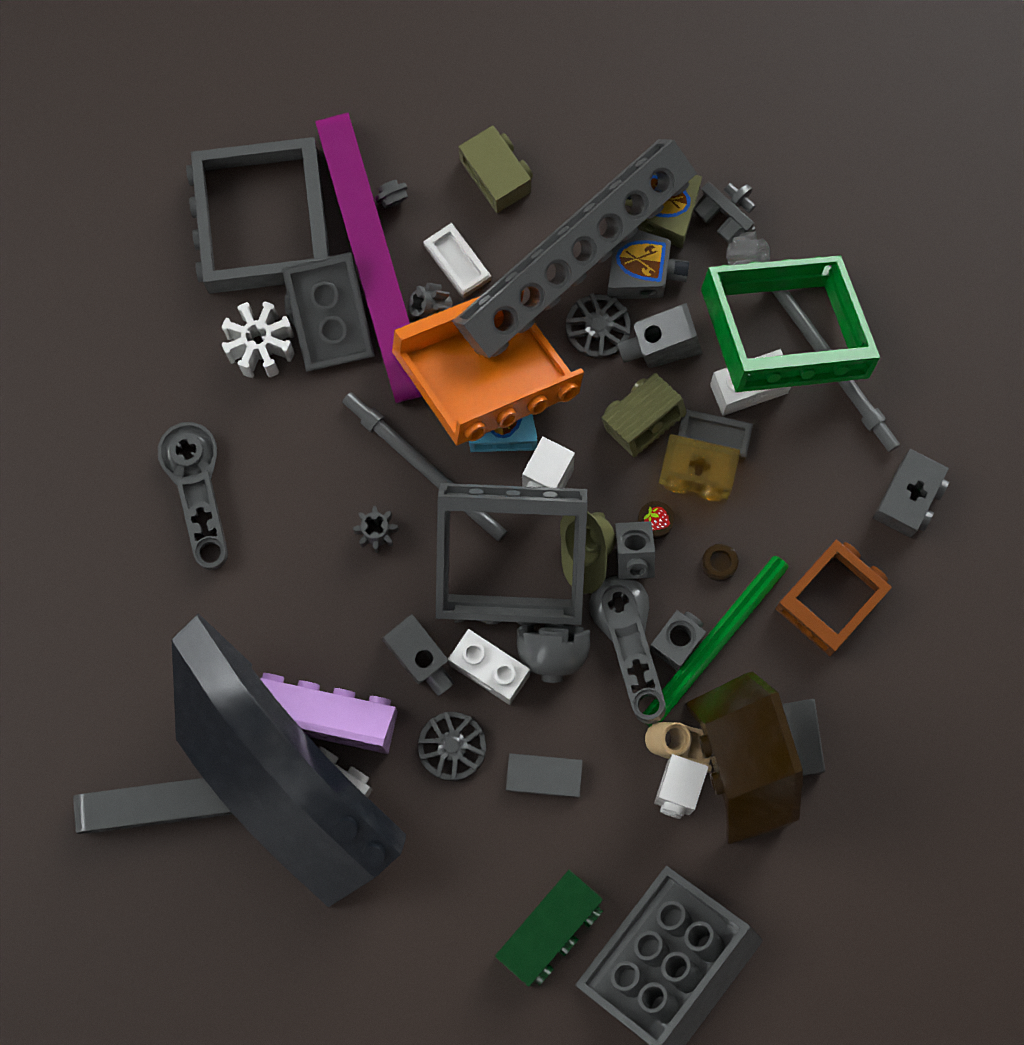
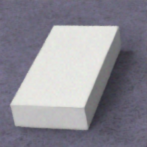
(457, 260)

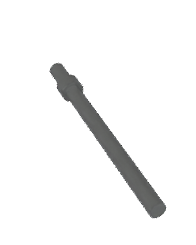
(872, 418)
(374, 421)

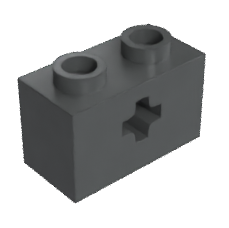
(914, 473)

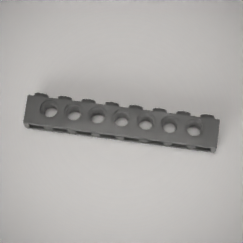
(477, 320)

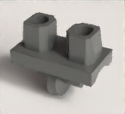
(715, 201)

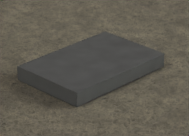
(328, 311)

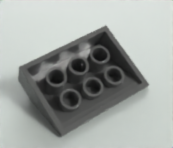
(669, 961)

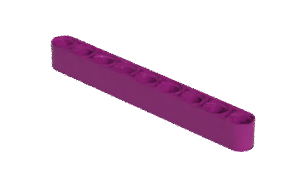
(367, 244)

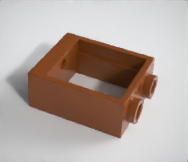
(813, 626)

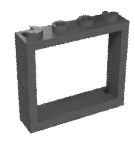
(248, 155)
(510, 500)

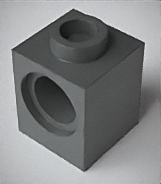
(635, 550)
(675, 655)

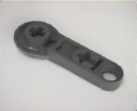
(194, 484)
(627, 633)

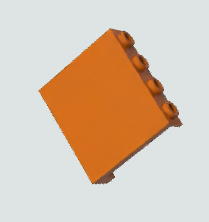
(480, 392)

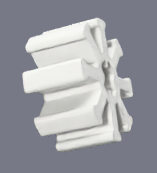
(246, 347)

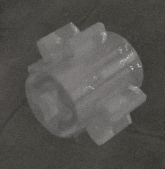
(748, 249)

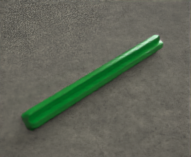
(720, 635)

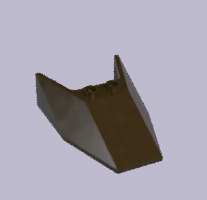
(750, 755)

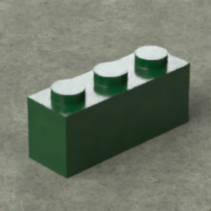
(550, 929)

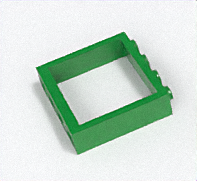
(791, 369)

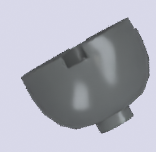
(553, 650)

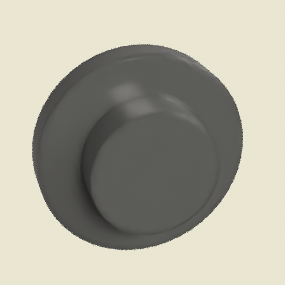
(391, 194)

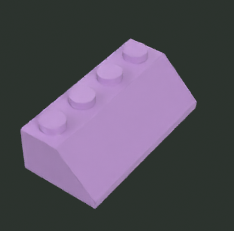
(336, 715)

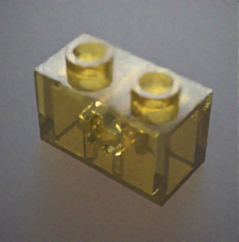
(717, 464)

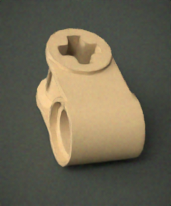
(683, 742)

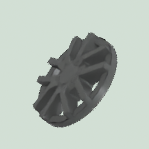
(597, 325)
(452, 746)

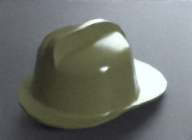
(598, 546)

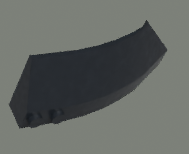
(274, 771)

